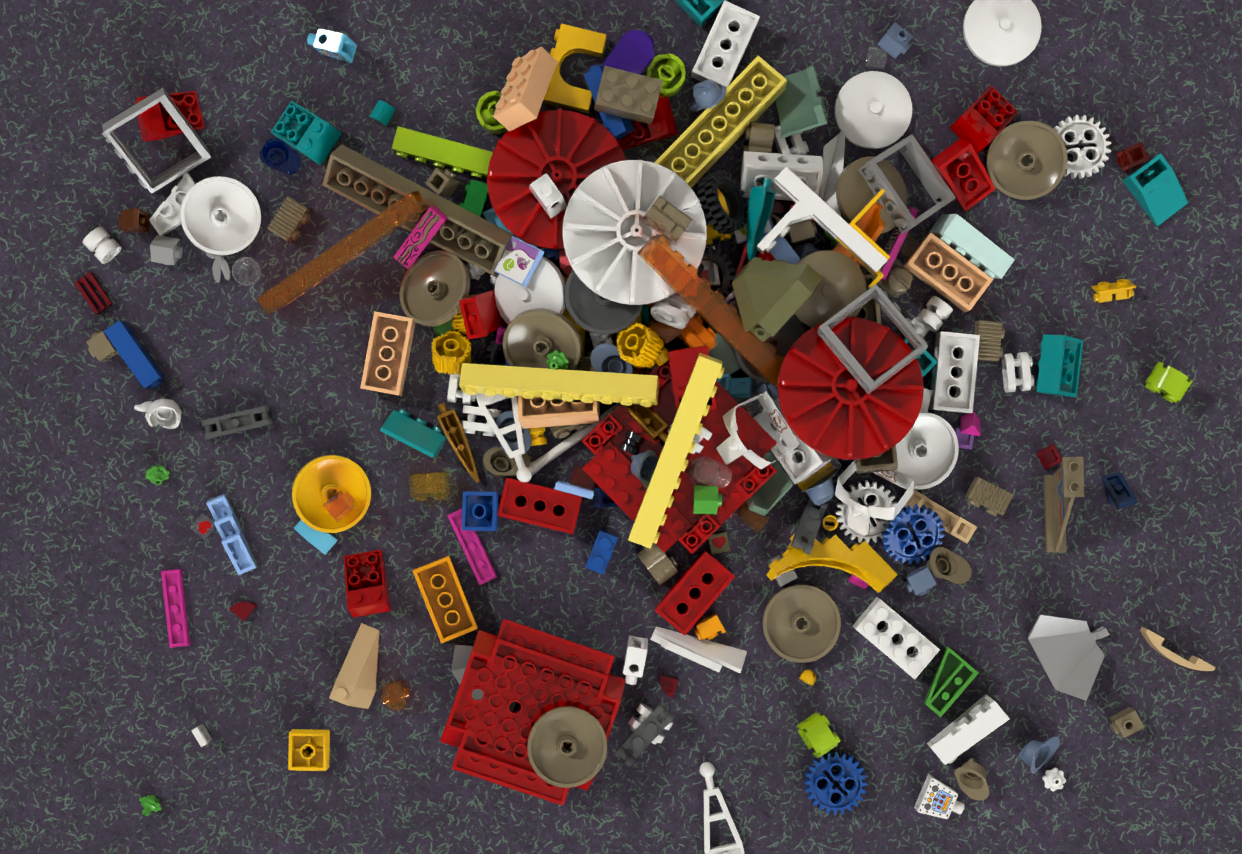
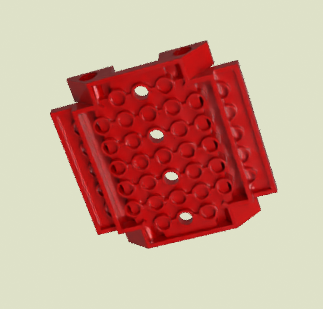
(613, 474)
(539, 675)

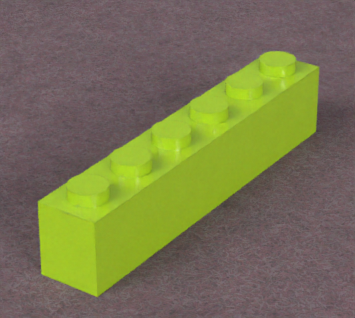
(441, 152)

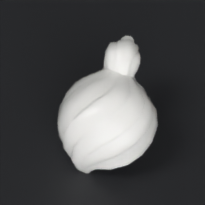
(161, 412)

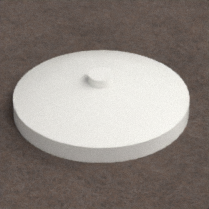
(1002, 30)
(873, 110)
(220, 215)
(543, 291)
(928, 451)

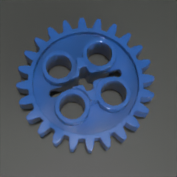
(929, 525)
(822, 794)

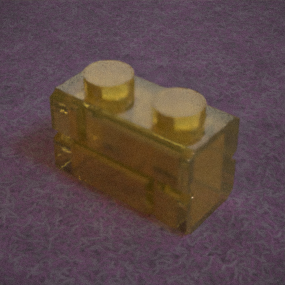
(430, 485)

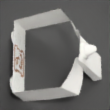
(733, 447)
(860, 515)

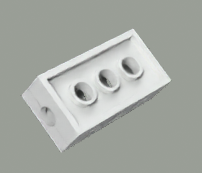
(728, 16)
(769, 165)
(966, 372)
(802, 460)
(897, 651)

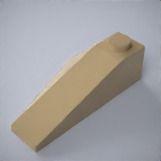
(357, 677)

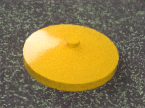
(321, 481)

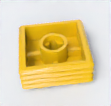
(300, 759)

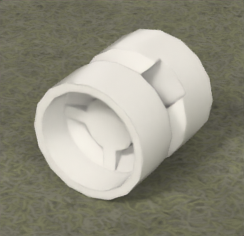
(100, 242)
(934, 314)

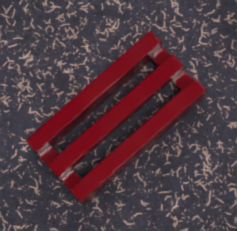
(84, 279)

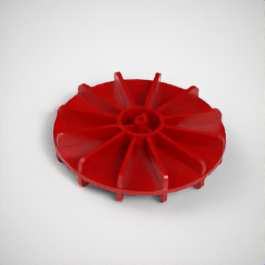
(554, 143)
(830, 406)

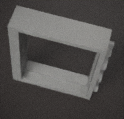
(924, 171)
(153, 184)
(847, 359)

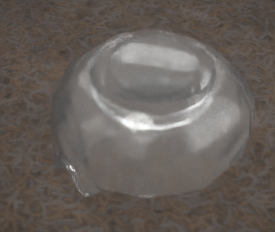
(241, 270)

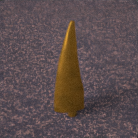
(648, 421)
(450, 424)

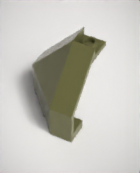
(772, 293)

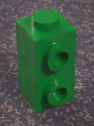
(476, 197)

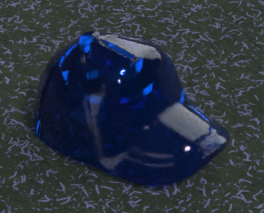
(271, 156)

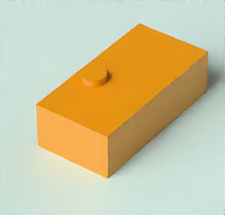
(445, 599)

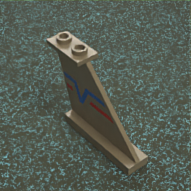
(1059, 496)

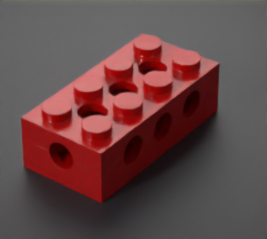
(530, 514)
(696, 606)

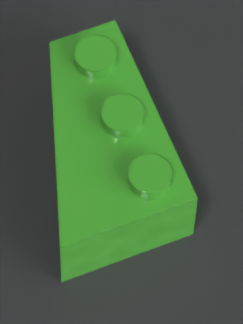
(948, 682)

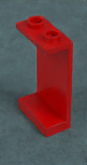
(481, 315)

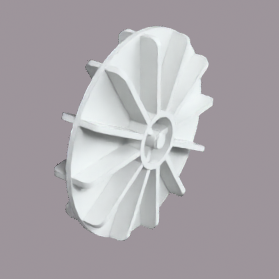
(608, 229)

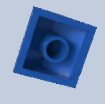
(480, 511)

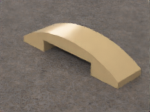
(952, 523)
(1156, 641)

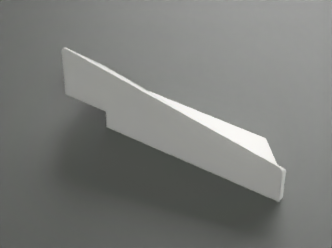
(832, 168)
(700, 651)

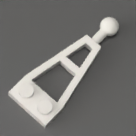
(524, 473)
(707, 770)

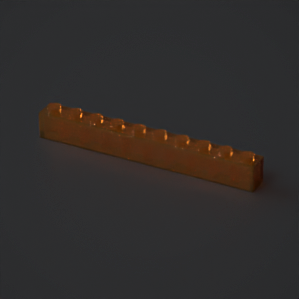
(343, 252)
(711, 307)

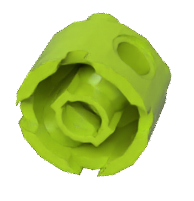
(670, 70)
(485, 111)
(1169, 382)
(817, 734)

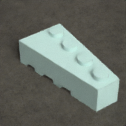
(972, 245)

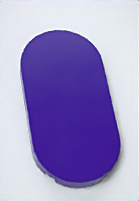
(632, 52)

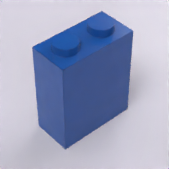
(601, 551)

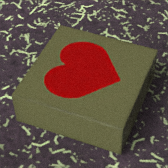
(719, 543)

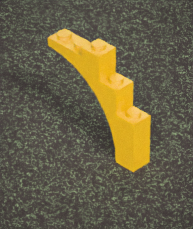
(858, 560)

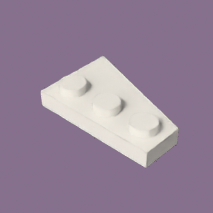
(168, 214)

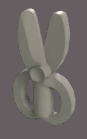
(218, 265)

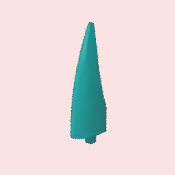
(759, 210)

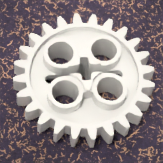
(1076, 128)
(881, 500)

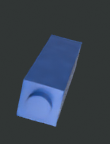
(616, 125)
(134, 355)

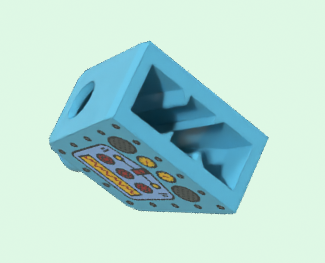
(333, 44)

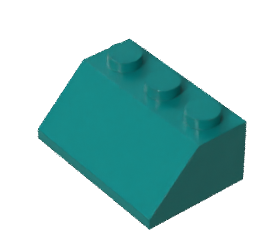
(1059, 365)
(414, 432)

